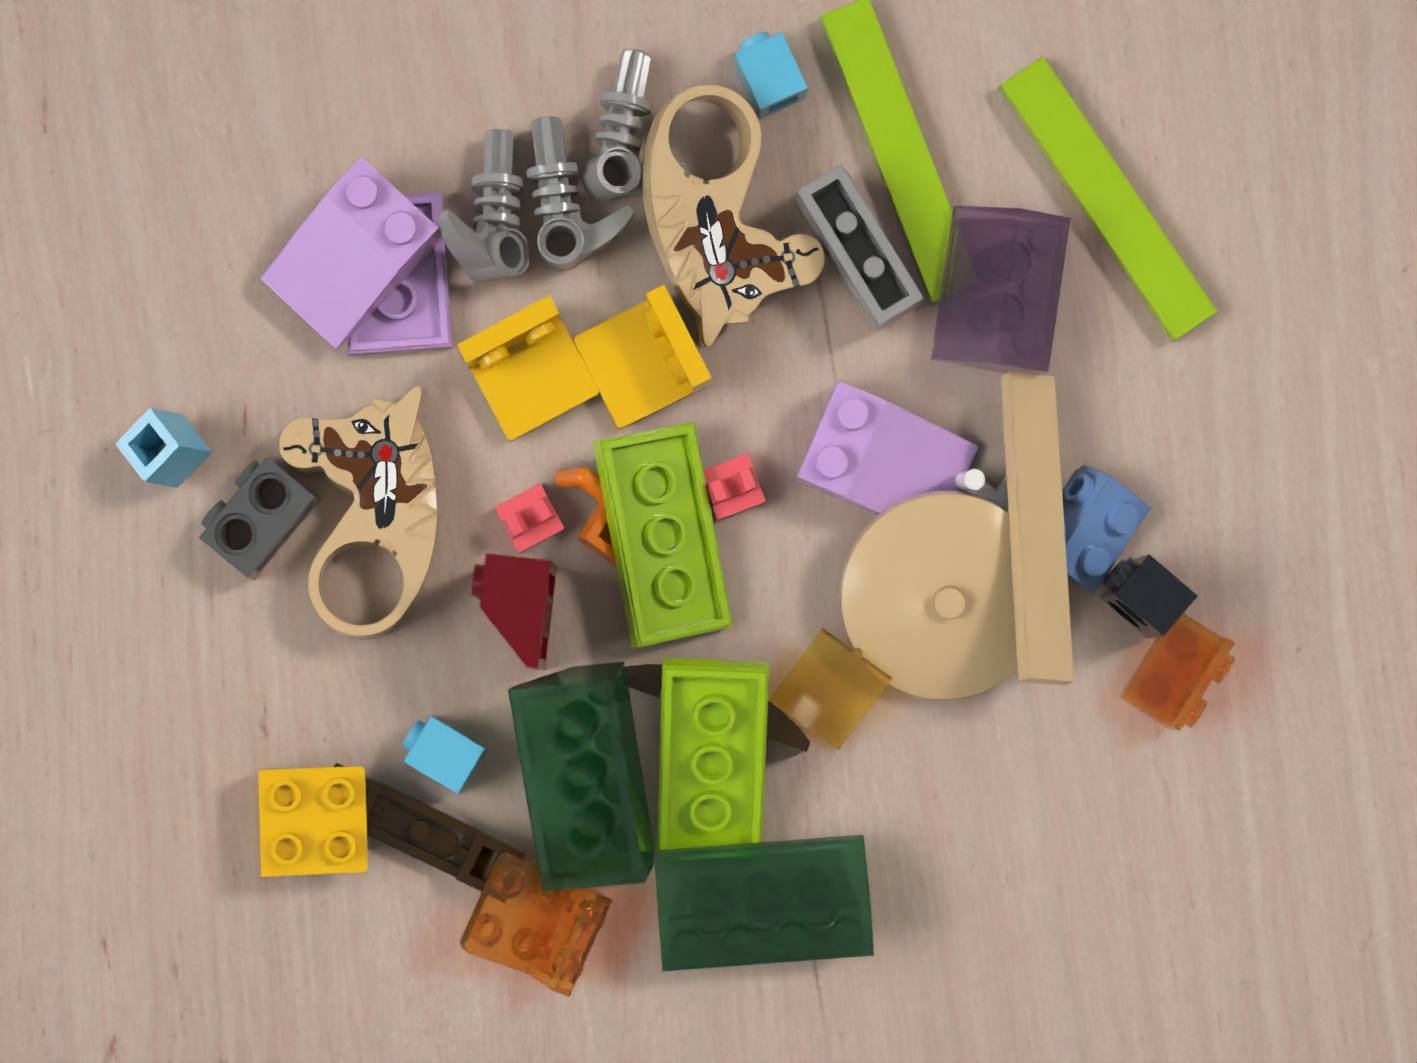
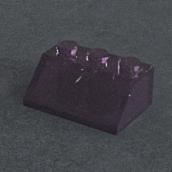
(1001, 289)

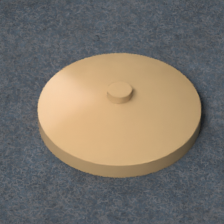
(934, 595)

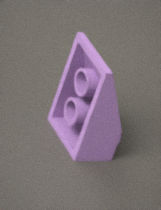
(351, 253)
(880, 452)

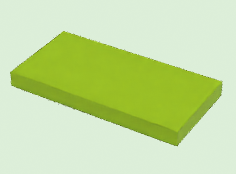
(662, 534)
(712, 752)

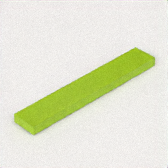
(893, 137)
(1107, 199)

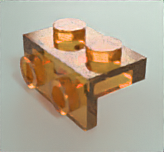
(1178, 673)

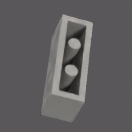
(858, 248)

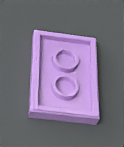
(419, 308)

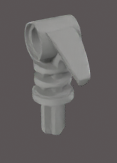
(621, 125)
(555, 194)
(496, 246)

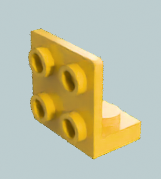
(643, 359)
(529, 368)
(313, 821)

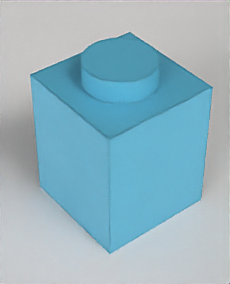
(769, 73)
(163, 448)
(443, 753)

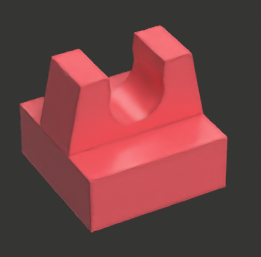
(733, 487)
(529, 518)

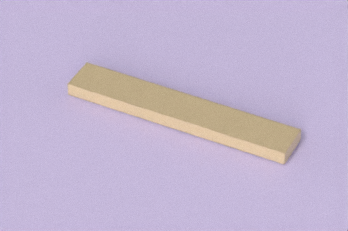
(1037, 529)

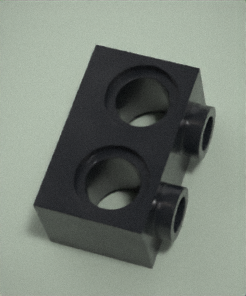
(1147, 595)

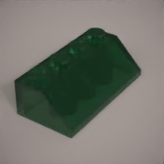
(583, 777)
(763, 903)

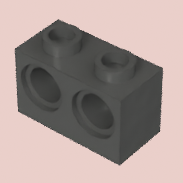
(268, 527)

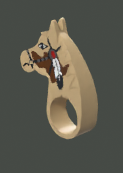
(697, 231)
(390, 473)

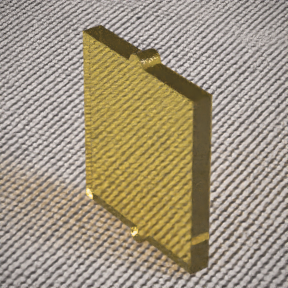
(830, 688)

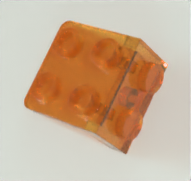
(533, 929)

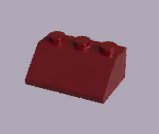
(518, 602)

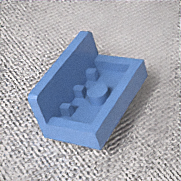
(1098, 524)

